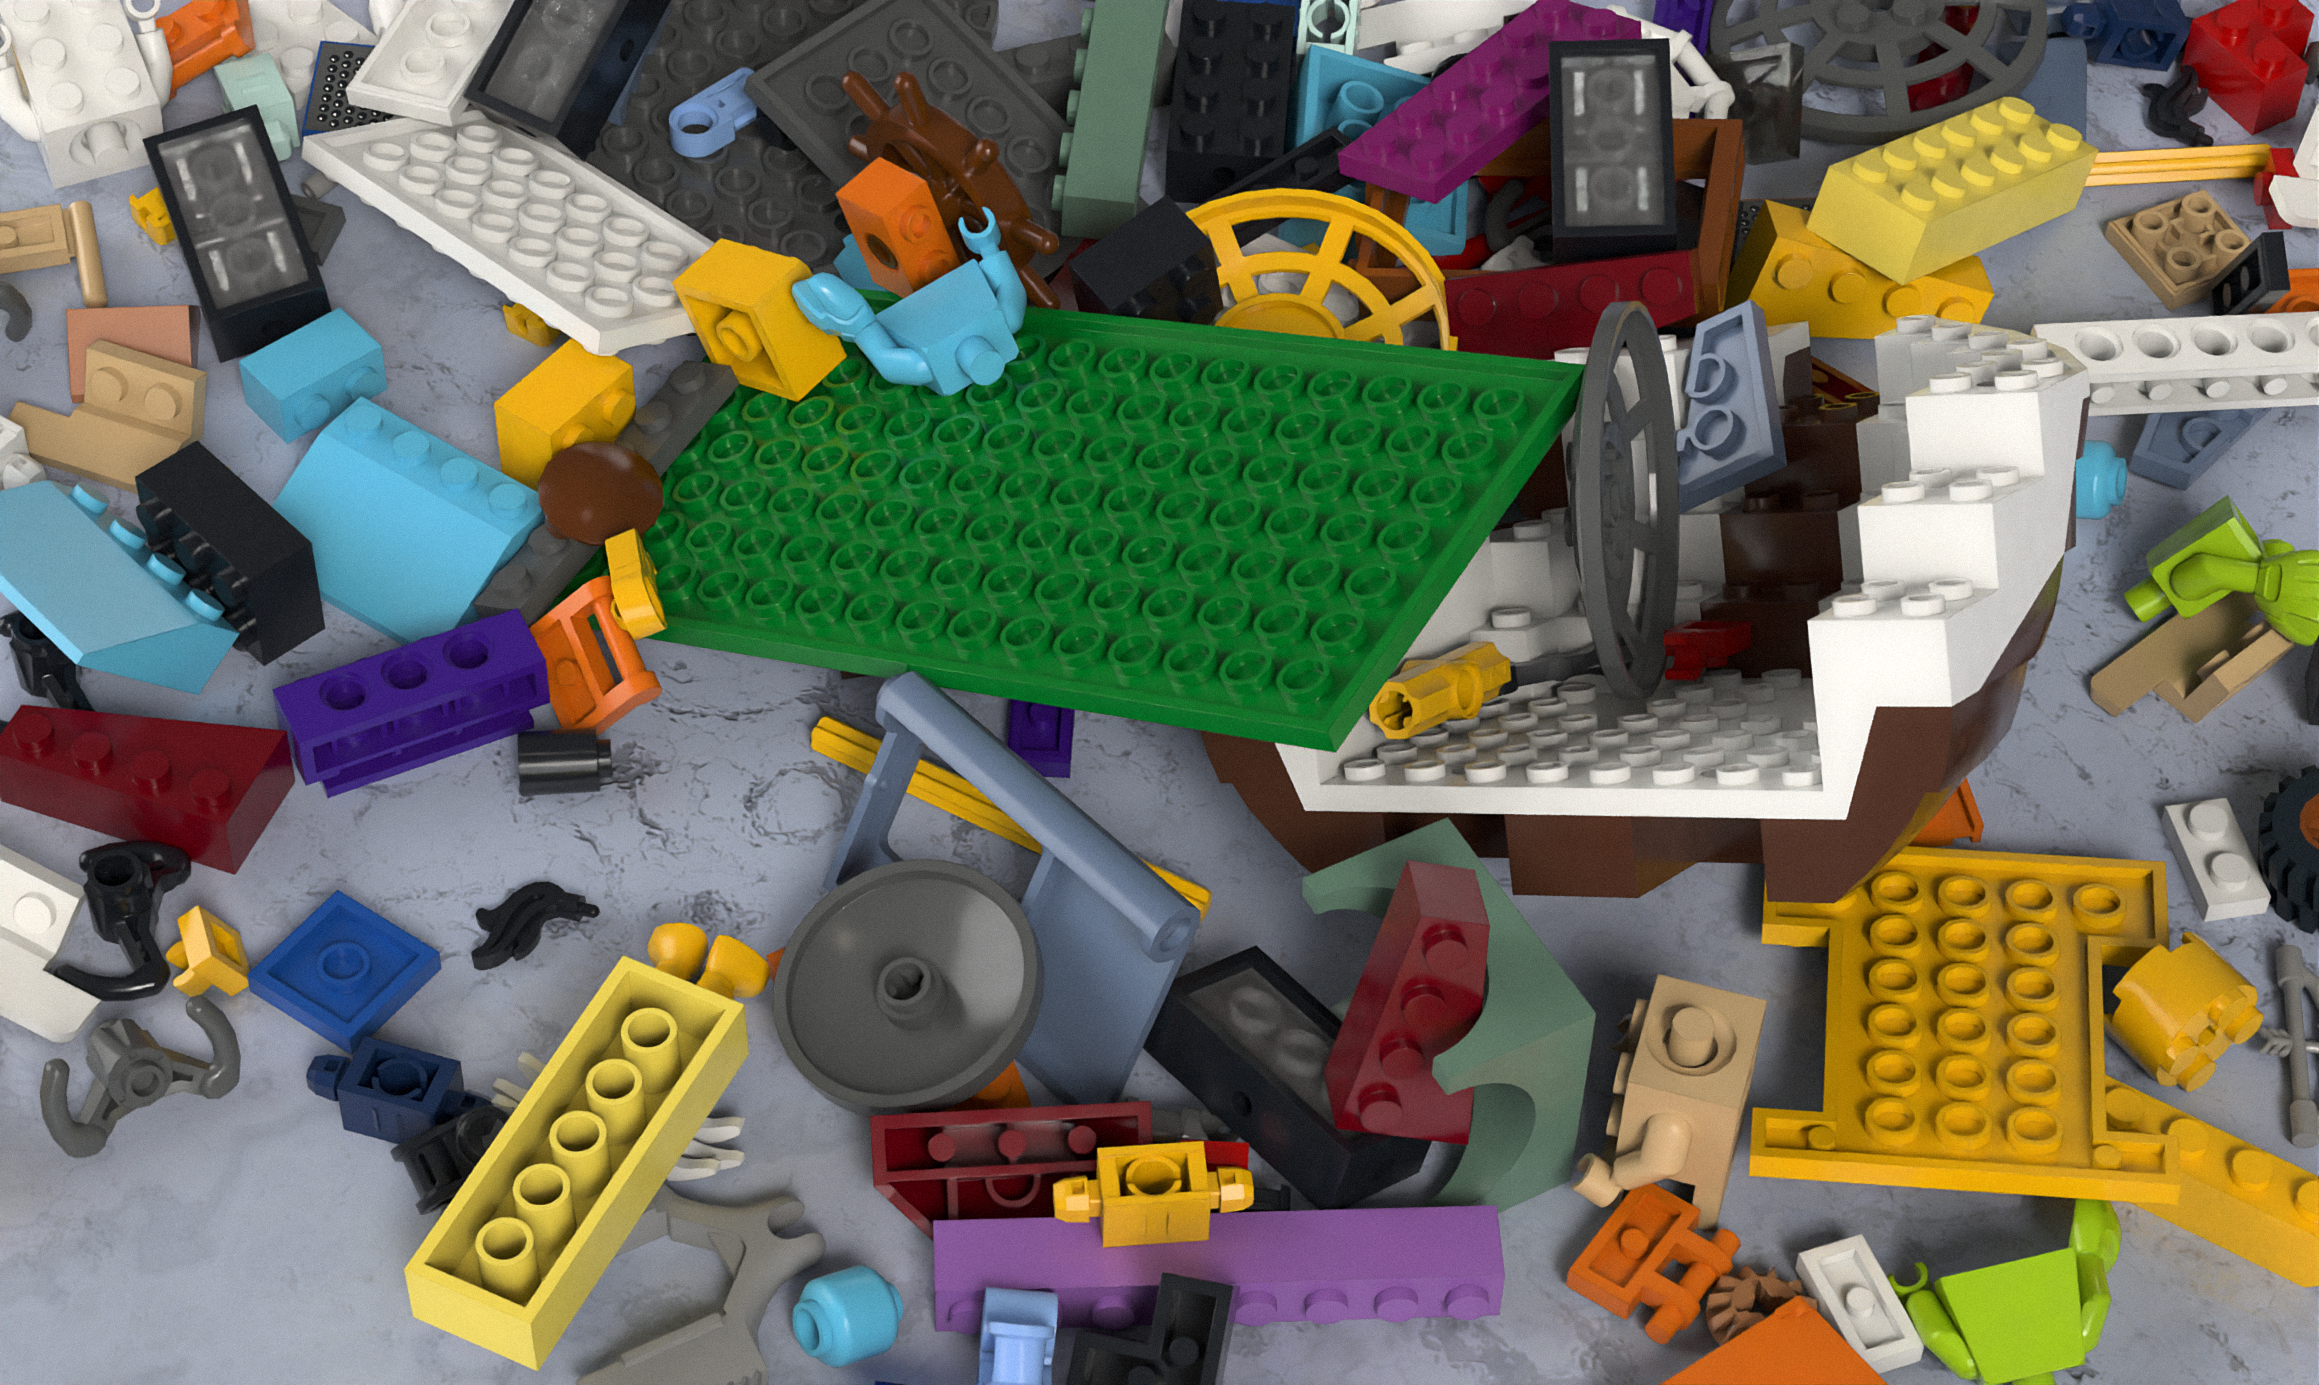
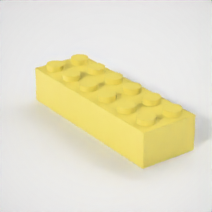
(1952, 189)
(577, 1163)

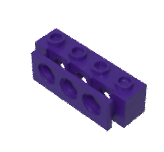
(414, 703)

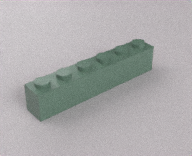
(1109, 116)

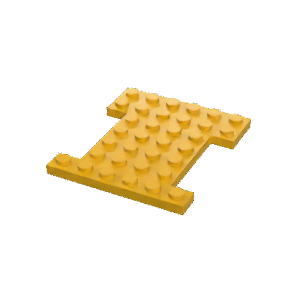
(1973, 1028)

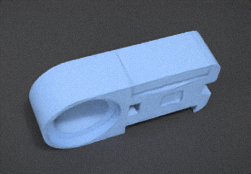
(719, 107)

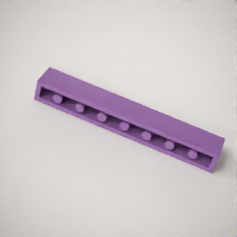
(1287, 1264)

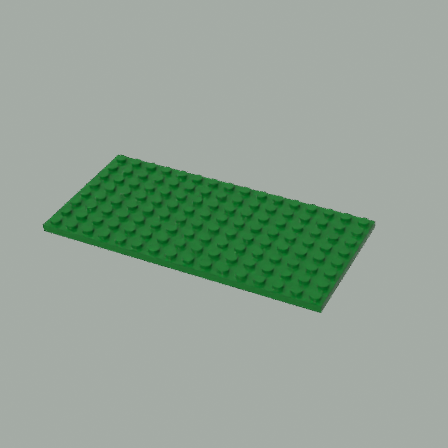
(1113, 523)

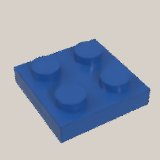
(344, 971)

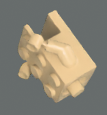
(1678, 1095)

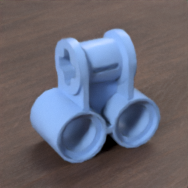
(1017, 1337)

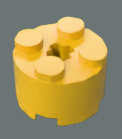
(2182, 1012)

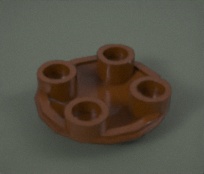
(599, 493)

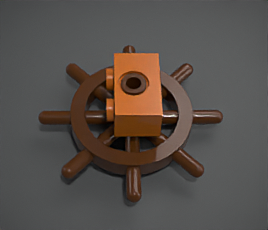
(919, 184)

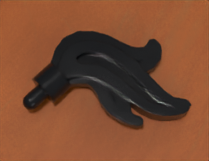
(2174, 105)
(520, 919)

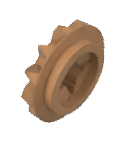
(1733, 1298)

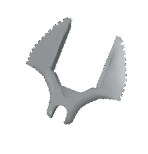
(717, 1346)

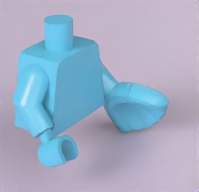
(939, 335)

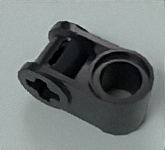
(446, 1155)

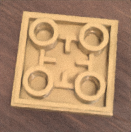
(2178, 246)

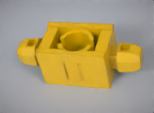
(1169, 1169)

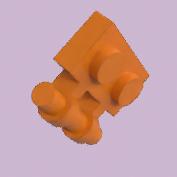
(1635, 1248)

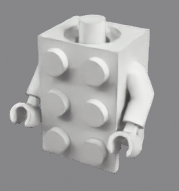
(83, 83)

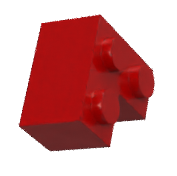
(2252, 59)

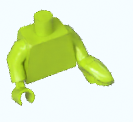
(2225, 555)
(2021, 1315)

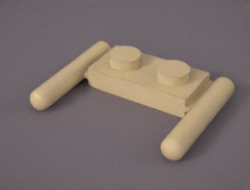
(51, 238)

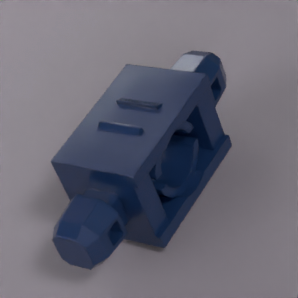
(2130, 31)
(394, 1090)

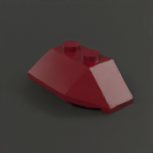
(995, 1158)

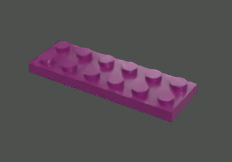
(1476, 104)

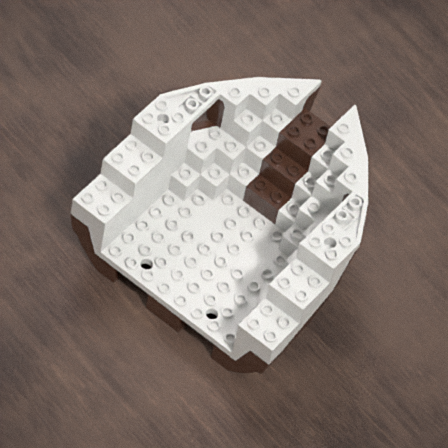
(1890, 642)

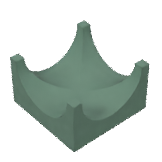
(1523, 1052)

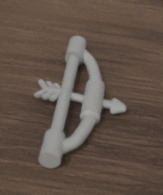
(2291, 979)

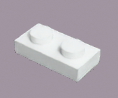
(2215, 859)
(1860, 1303)

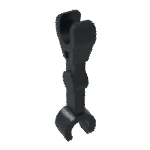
(1555, 667)

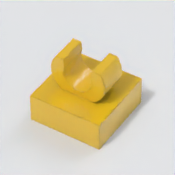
(209, 954)

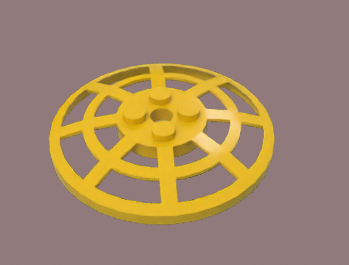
(1305, 312)

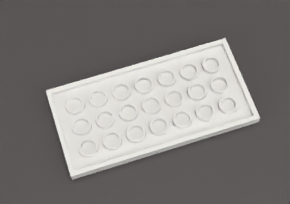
(525, 222)

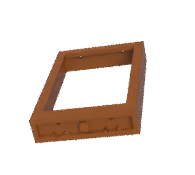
(1701, 151)

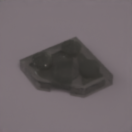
(1767, 98)

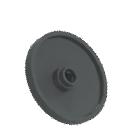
(908, 988)

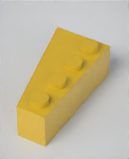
(1811, 280)

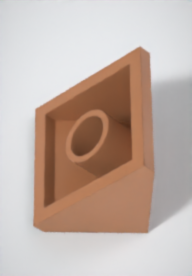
(155, 330)

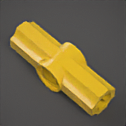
(1440, 690)

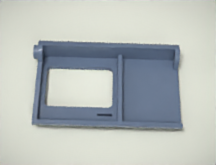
(1099, 913)

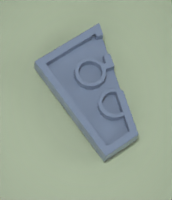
(1733, 409)
(2186, 444)

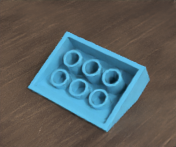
(1353, 98)
(404, 522)
(104, 591)

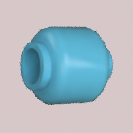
(2099, 480)
(847, 1316)

